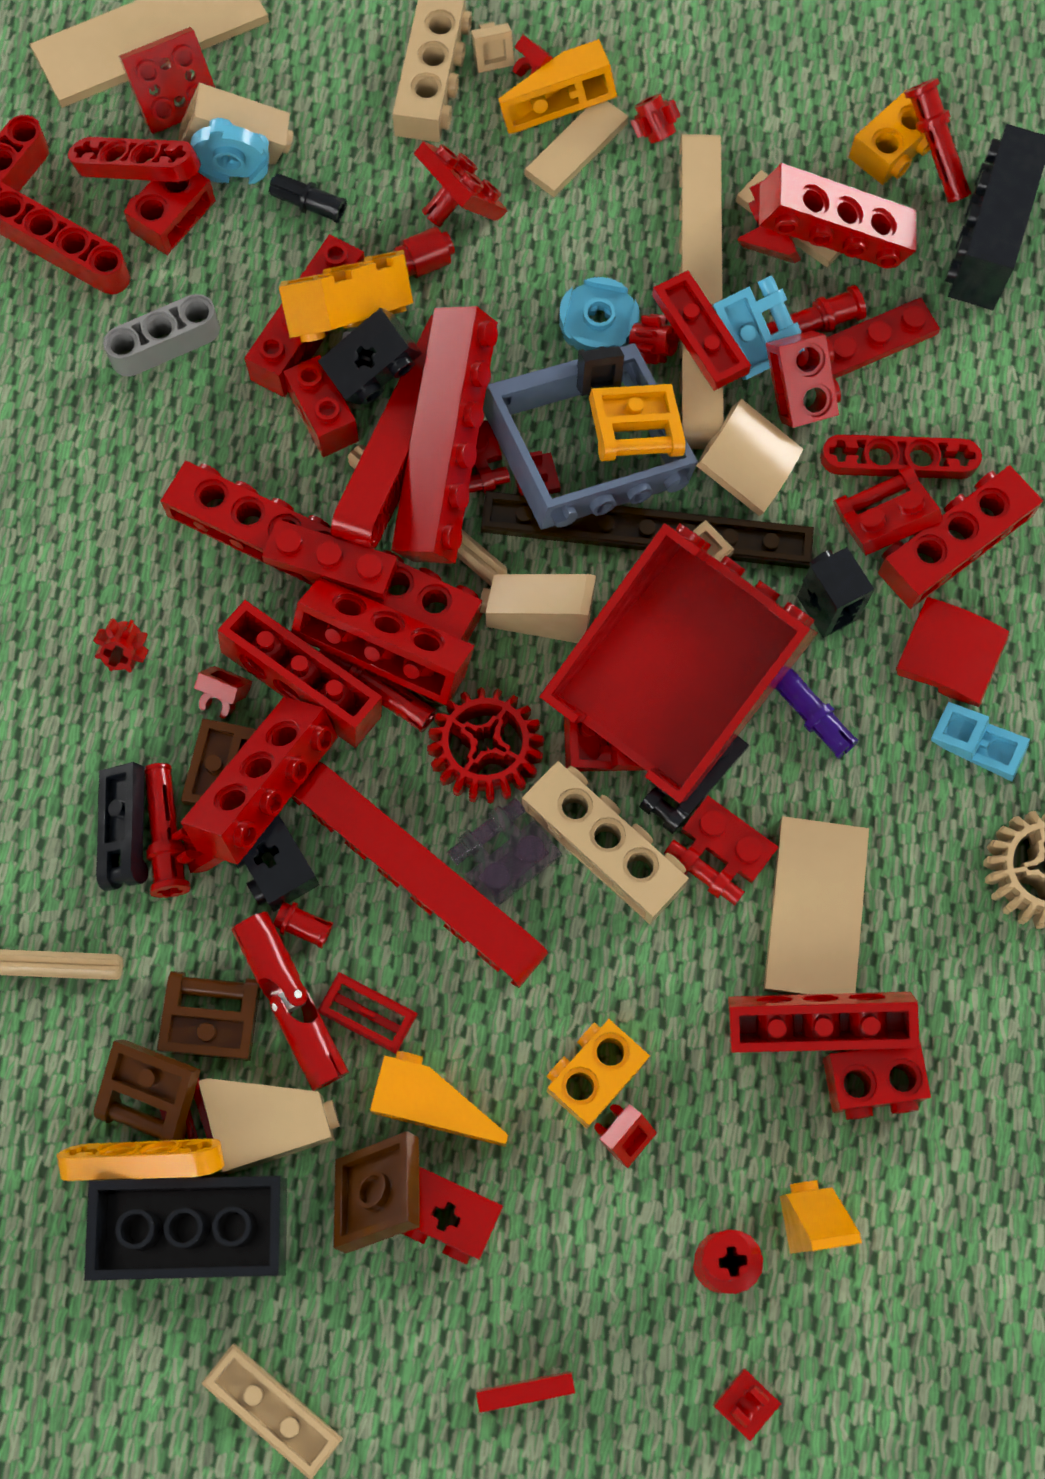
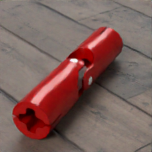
(283, 988)

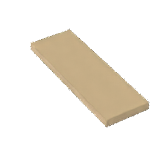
(86, 56)

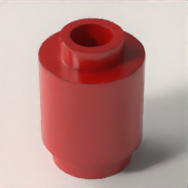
(427, 251)

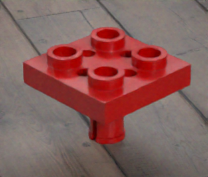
(149, 67)
(458, 184)

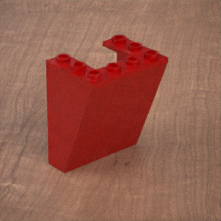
(679, 660)

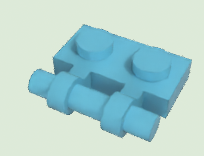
(747, 325)

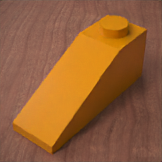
(560, 87)
(423, 1098)
(816, 1219)

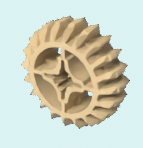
(1009, 877)

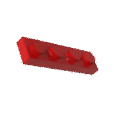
(879, 337)

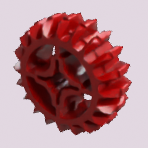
(501, 754)

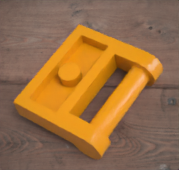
(636, 410)

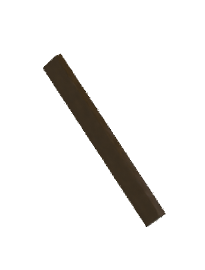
(636, 527)

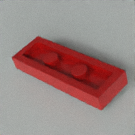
(701, 330)
(331, 558)

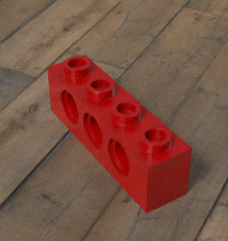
(837, 217)
(274, 348)
(1002, 493)
(382, 640)
(299, 671)
(259, 780)
(823, 1022)

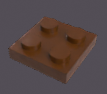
(376, 1193)

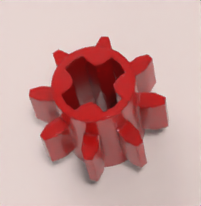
(655, 118)
(654, 338)
(121, 645)

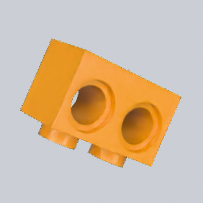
(889, 142)
(604, 1079)

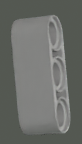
(173, 319)

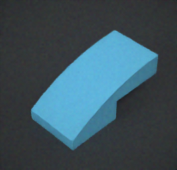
(974, 739)

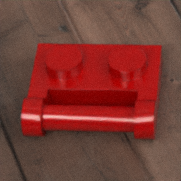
(892, 519)

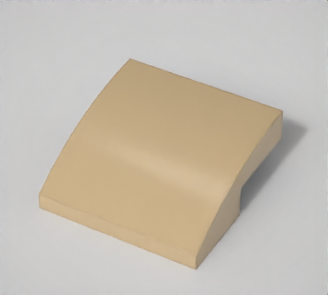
(750, 457)

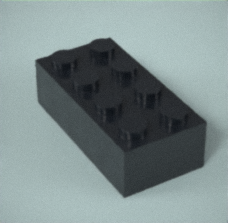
(997, 217)
(186, 1228)

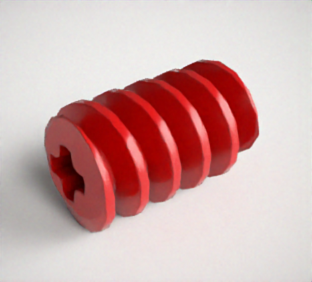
(736, 1278)

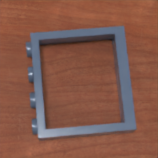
(554, 385)

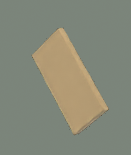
(816, 908)

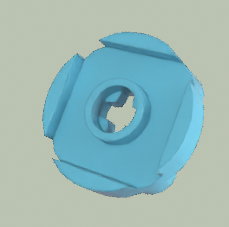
(245, 150)
(585, 300)

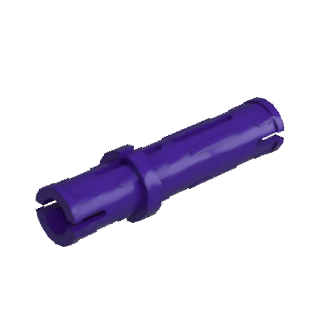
(816, 714)

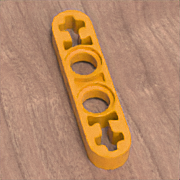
(141, 1160)

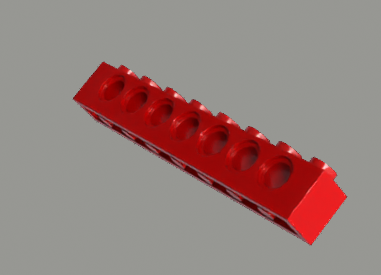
(198, 485)

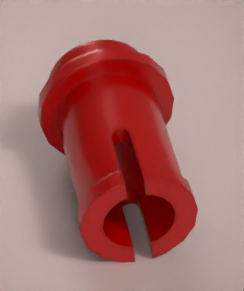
(302, 924)

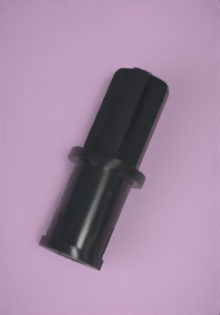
(307, 197)

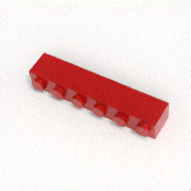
(445, 435)

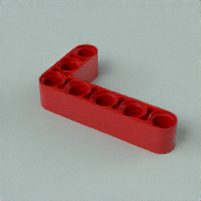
(27, 221)

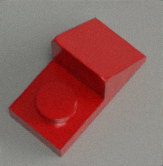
(767, 240)

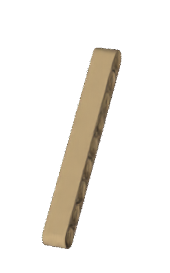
(702, 255)

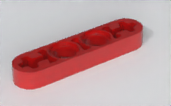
(169, 163)
(899, 450)

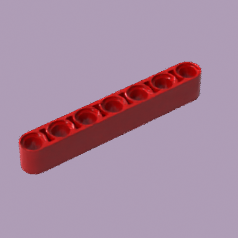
(380, 473)
(421, 873)

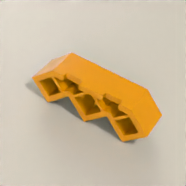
(345, 295)

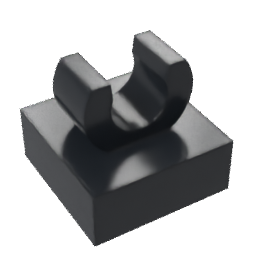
(599, 369)

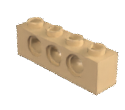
(429, 69)
(644, 895)

